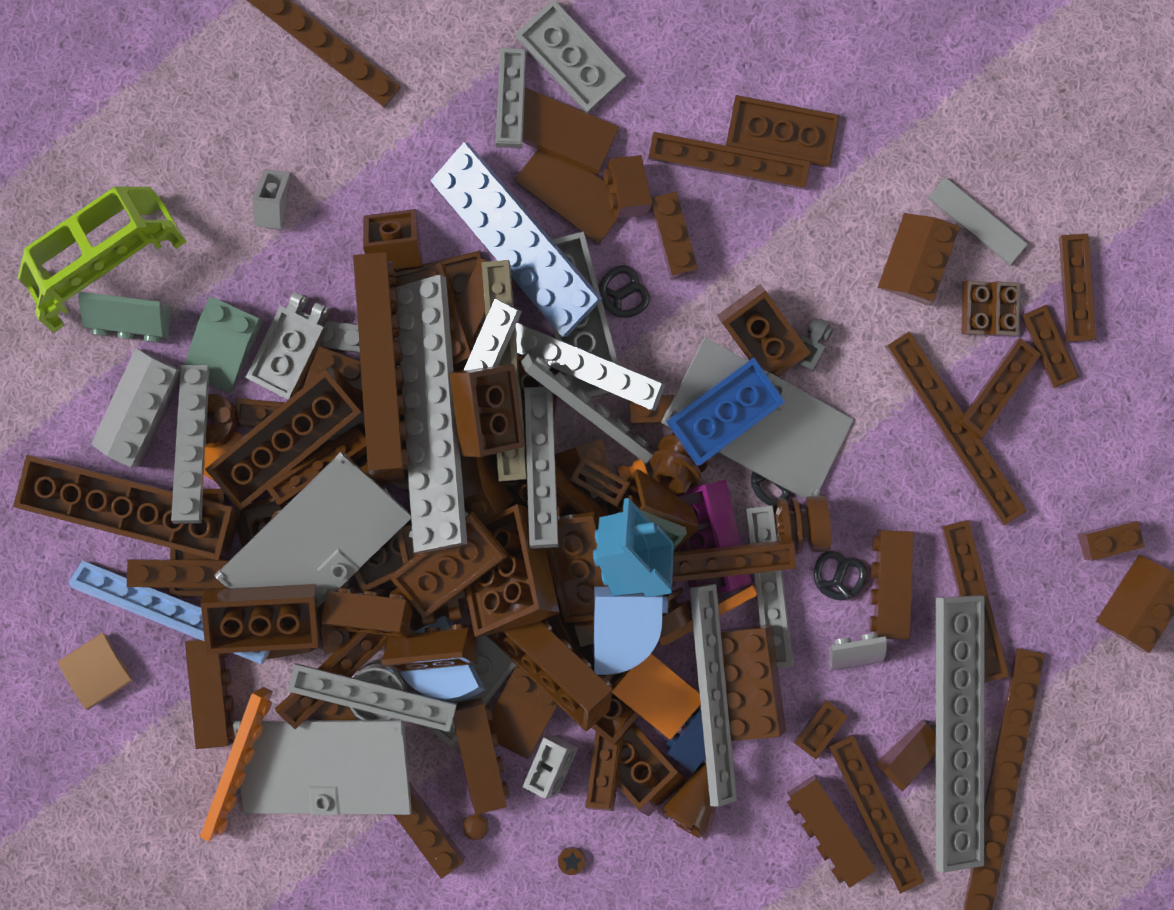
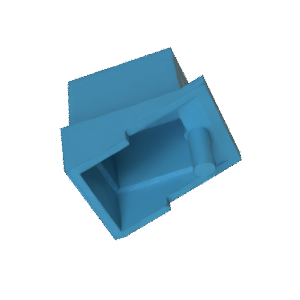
(633, 553)

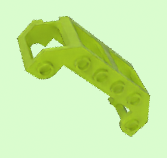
(94, 260)

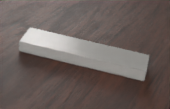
(511, 98)
(977, 221)

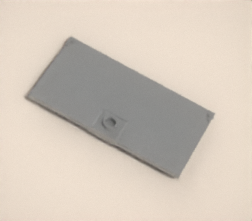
(788, 445)
(320, 533)
(328, 768)

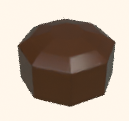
(476, 826)

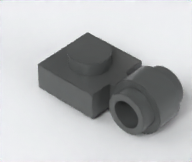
(819, 331)

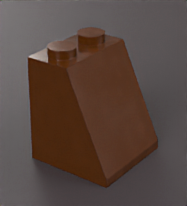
(659, 501)

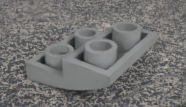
(857, 653)

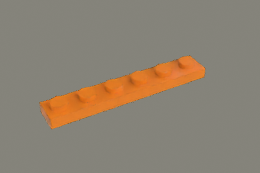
(239, 757)

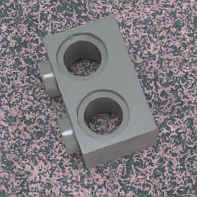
(550, 767)

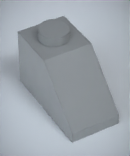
(271, 199)

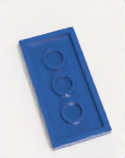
(725, 411)

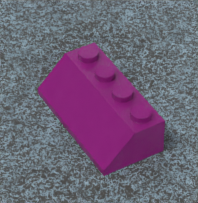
(715, 529)

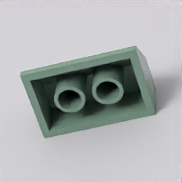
(125, 316)

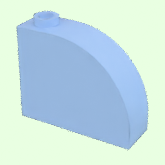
(625, 629)
(446, 683)

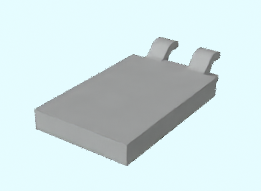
(289, 347)

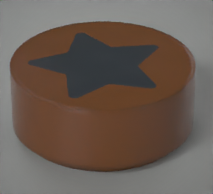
(571, 861)

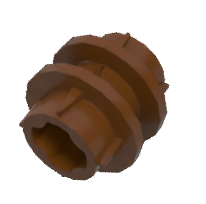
(674, 466)

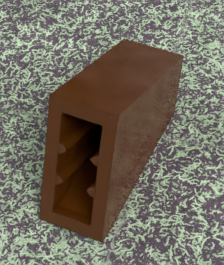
(909, 755)

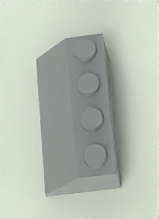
(137, 408)

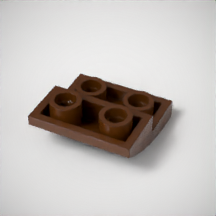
(990, 308)

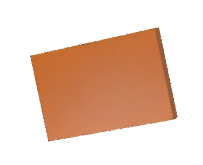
(657, 695)

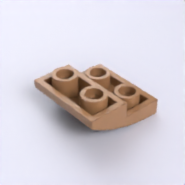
(95, 671)

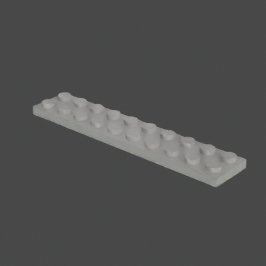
(430, 416)
(959, 732)

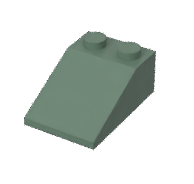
(223, 342)

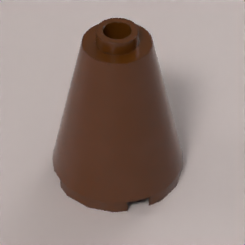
(691, 805)

